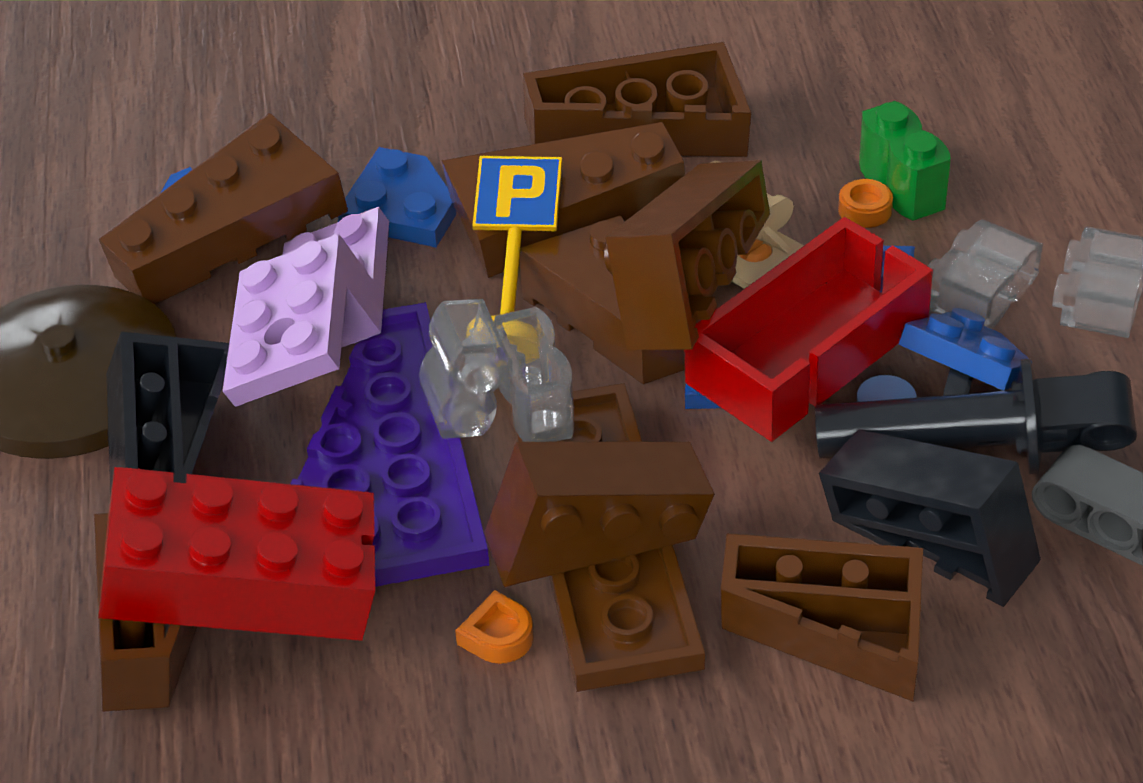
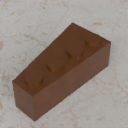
(684, 88)

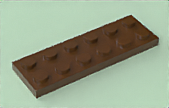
(629, 613)

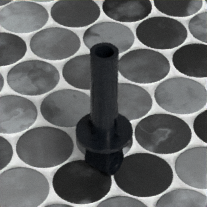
(1034, 416)

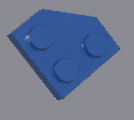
(407, 194)
(965, 345)

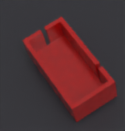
(807, 327)
(238, 555)

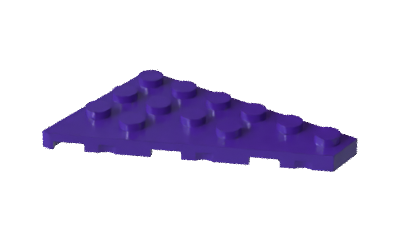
(386, 442)

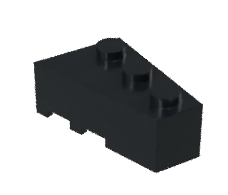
(161, 401)
(949, 501)

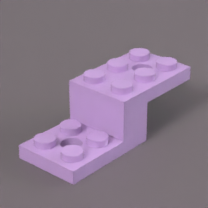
(307, 306)

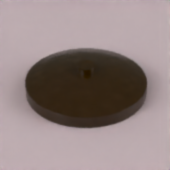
(57, 365)

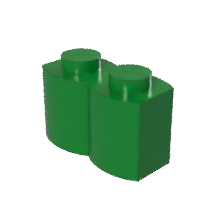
(904, 159)

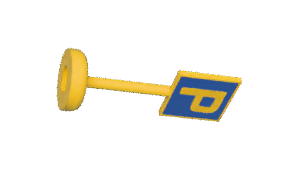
(516, 197)

